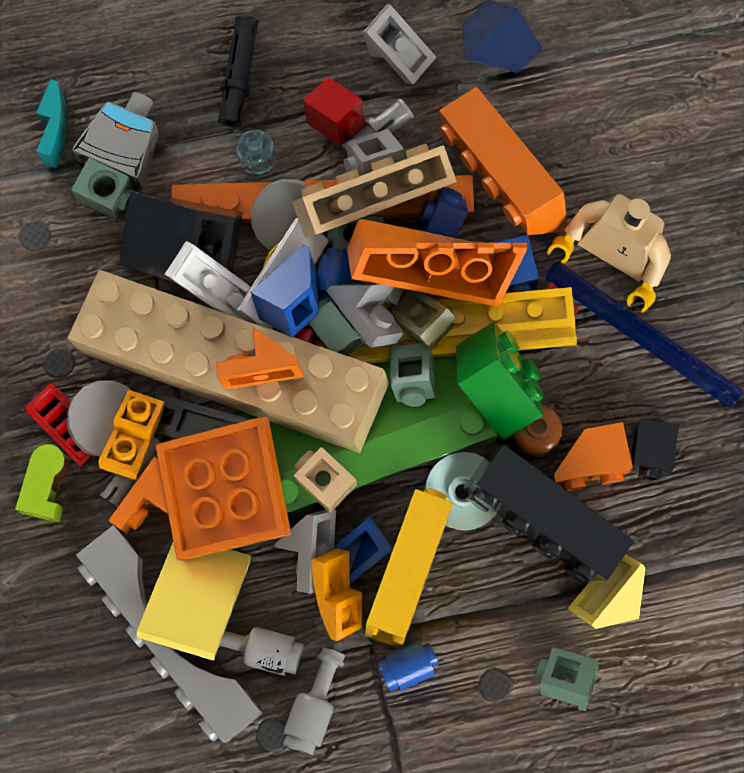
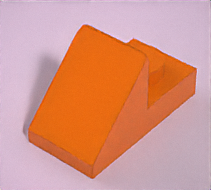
(268, 365)
(146, 490)

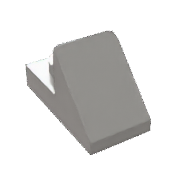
(398, 44)
(364, 310)
(309, 538)

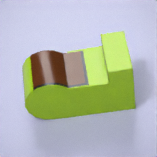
(41, 483)

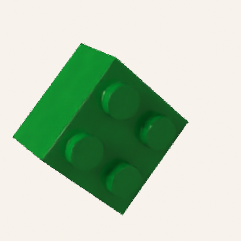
(499, 380)

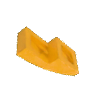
(336, 601)

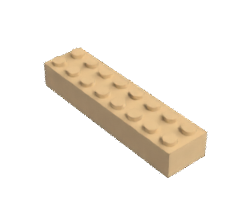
(184, 340)

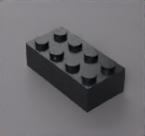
(548, 515)

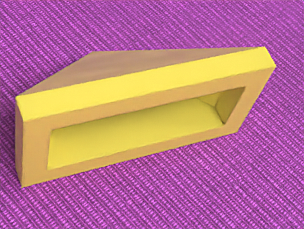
(612, 600)

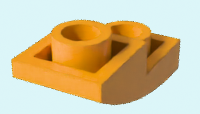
(132, 434)

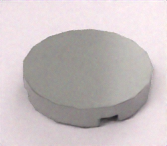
(274, 210)
(93, 414)

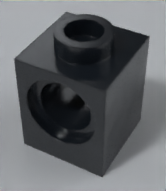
(653, 448)

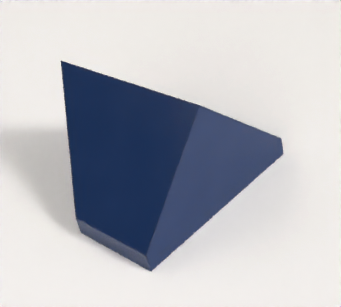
(499, 37)

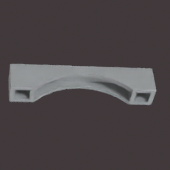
(119, 572)

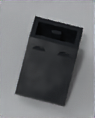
(161, 225)

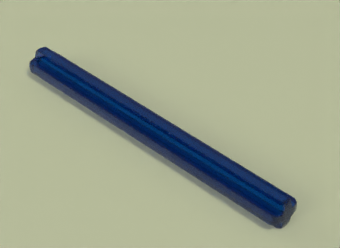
(645, 335)

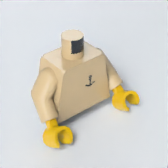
(623, 236)

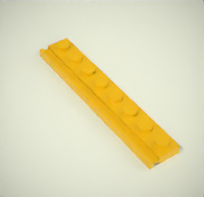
(532, 317)

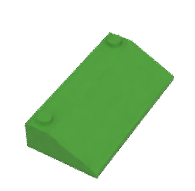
(397, 439)

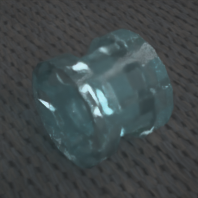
(254, 144)

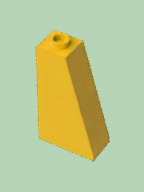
(408, 567)

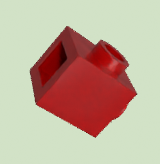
(334, 111)

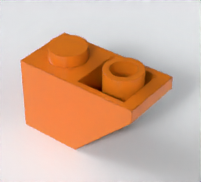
(596, 455)

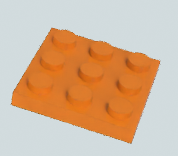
(223, 489)

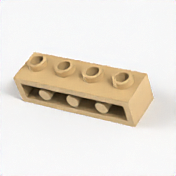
(372, 192)

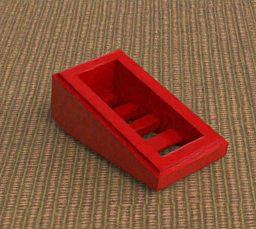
(39, 404)

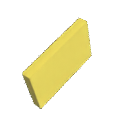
(194, 601)

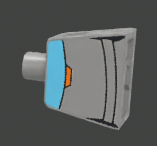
(121, 138)

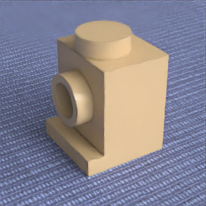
(341, 481)

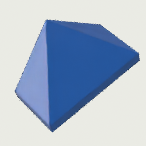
(365, 548)

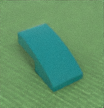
(53, 115)

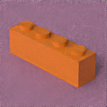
(504, 164)
(433, 262)

